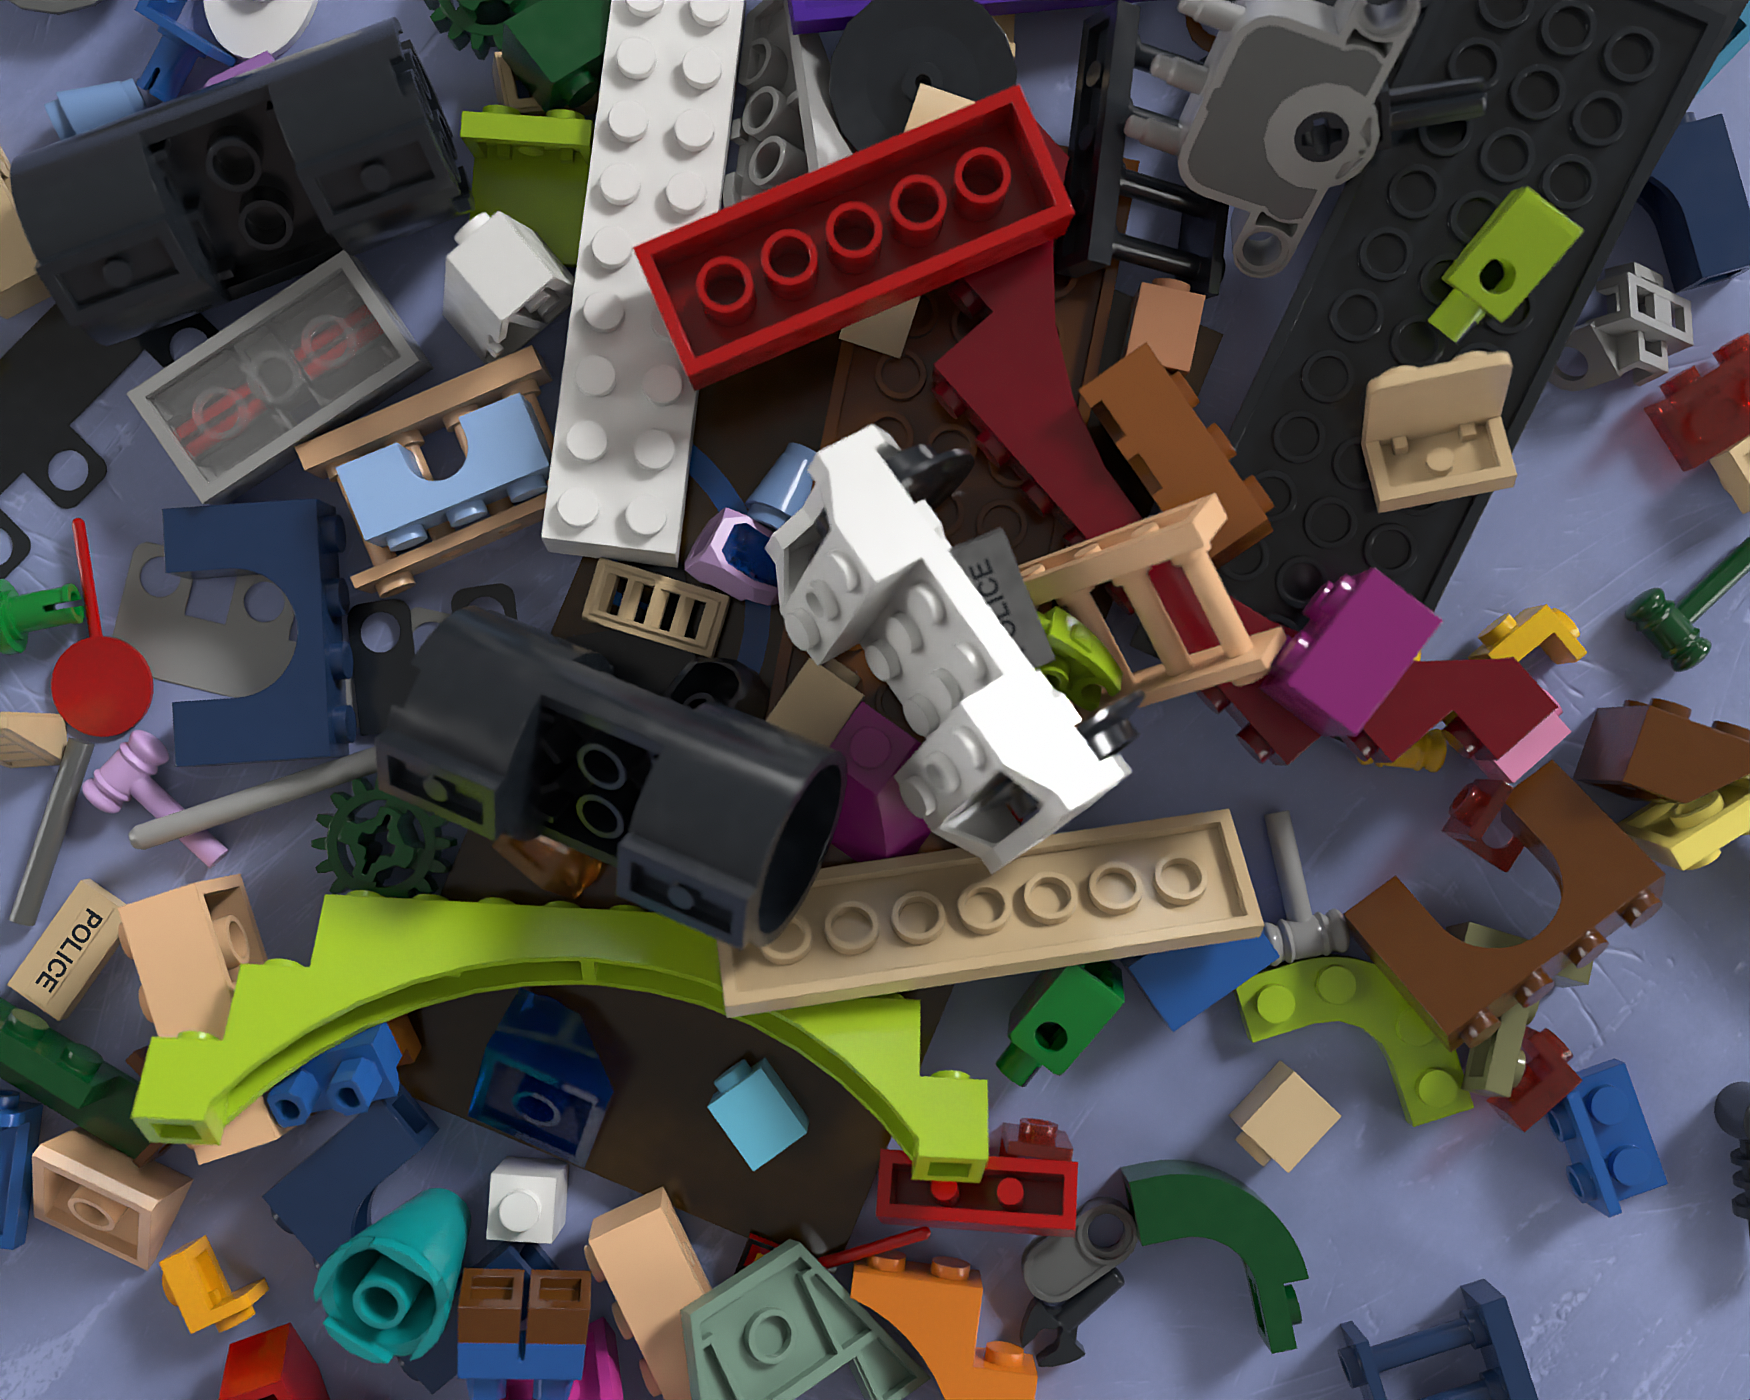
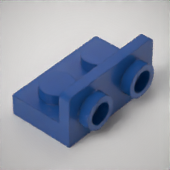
(1606, 1139)

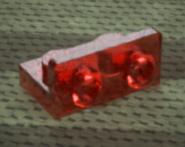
(1706, 409)

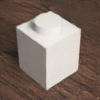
(527, 1200)

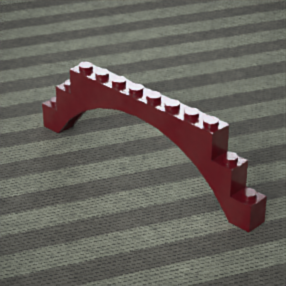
(1019, 398)

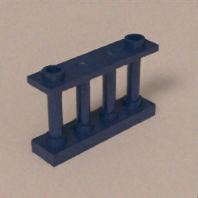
(1483, 1324)

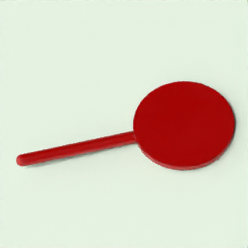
(99, 681)

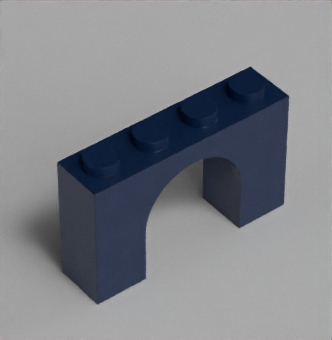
(1699, 205)
(306, 707)
(331, 1201)

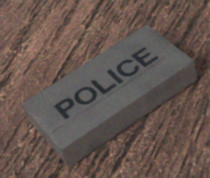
(997, 579)

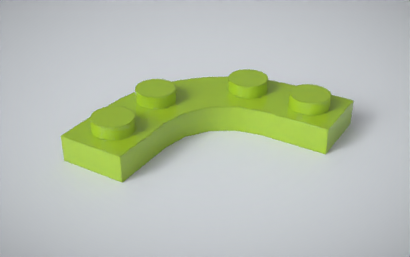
(1360, 995)

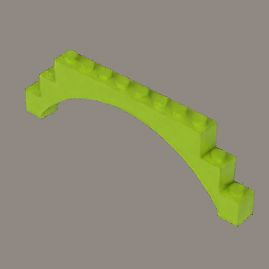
(404, 954)

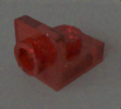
(1543, 1083)

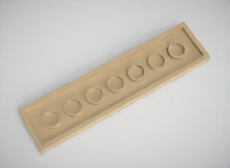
(953, 921)

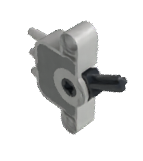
(1254, 105)

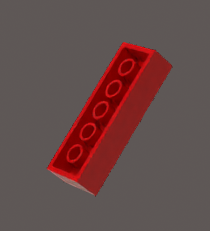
(856, 237)

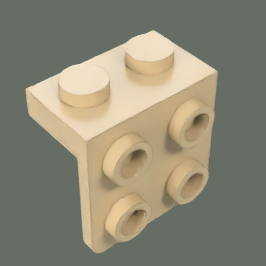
(1438, 431)

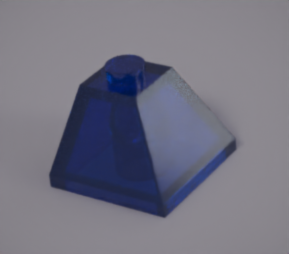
(543, 1079)

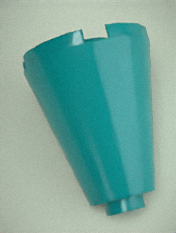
(397, 1278)

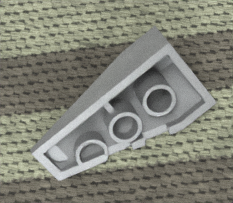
(787, 108)

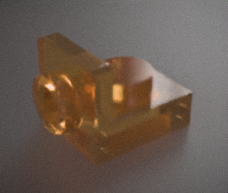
(550, 864)

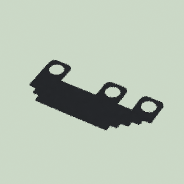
(45, 387)

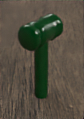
(1671, 625)

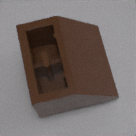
(1660, 753)

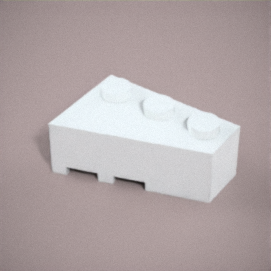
(502, 285)

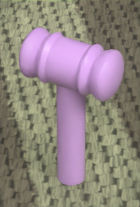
(129, 775)

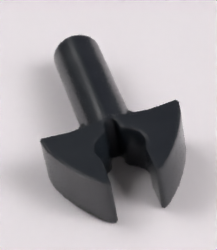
(1067, 1319)

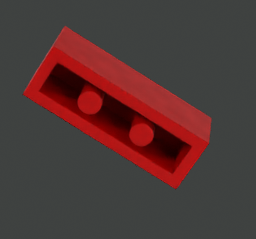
(1010, 1198)

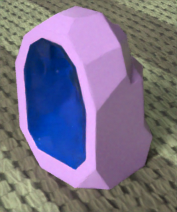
(734, 558)

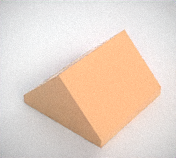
(105, 1197)

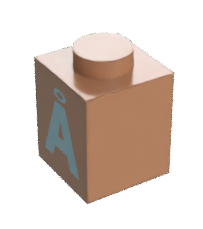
(1166, 319)

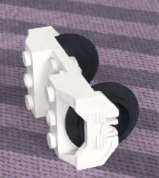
(876, 572)

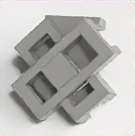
(1633, 333)

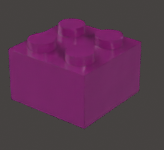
(1349, 652)

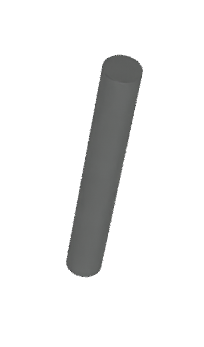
(51, 832)

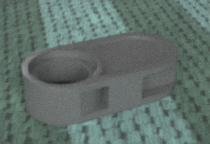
(1063, 1266)

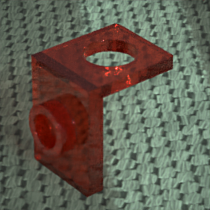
(1472, 815)
(1035, 1139)

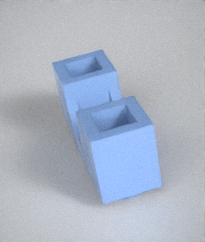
(502, 460)

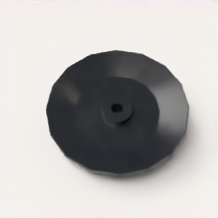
(909, 43)

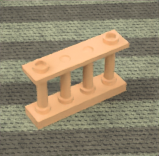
(406, 425)
(1125, 559)

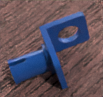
(175, 51)

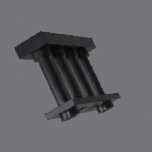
(1098, 174)

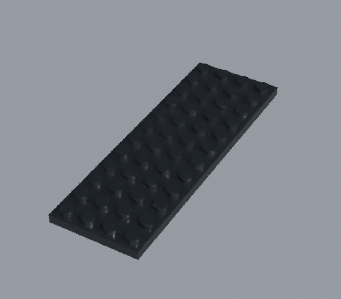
(1576, 116)

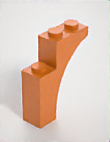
(940, 1314)

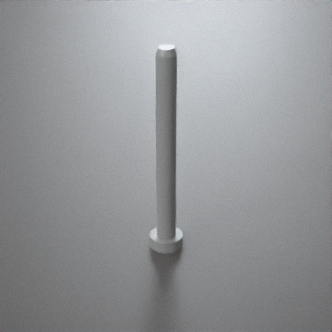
(254, 799)

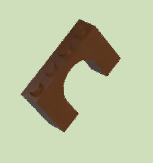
(1467, 987)

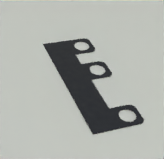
(388, 677)

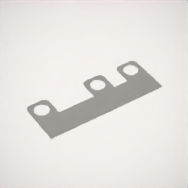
(208, 655)

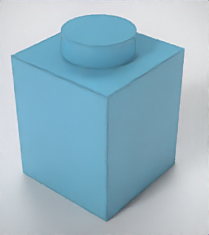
(757, 1111)

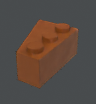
(1174, 452)

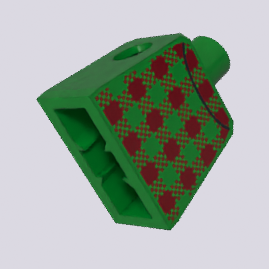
(1076, 999)

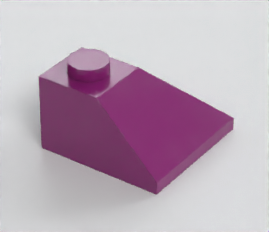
(873, 814)

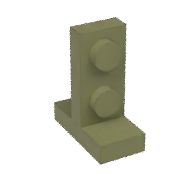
(1498, 1061)

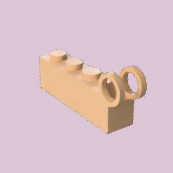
(653, 1277)

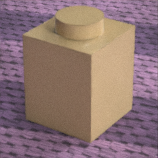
(818, 701)
(1282, 1118)

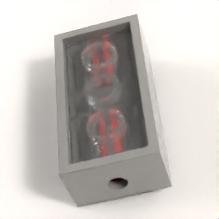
(280, 379)

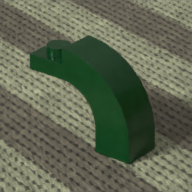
(1201, 1201)

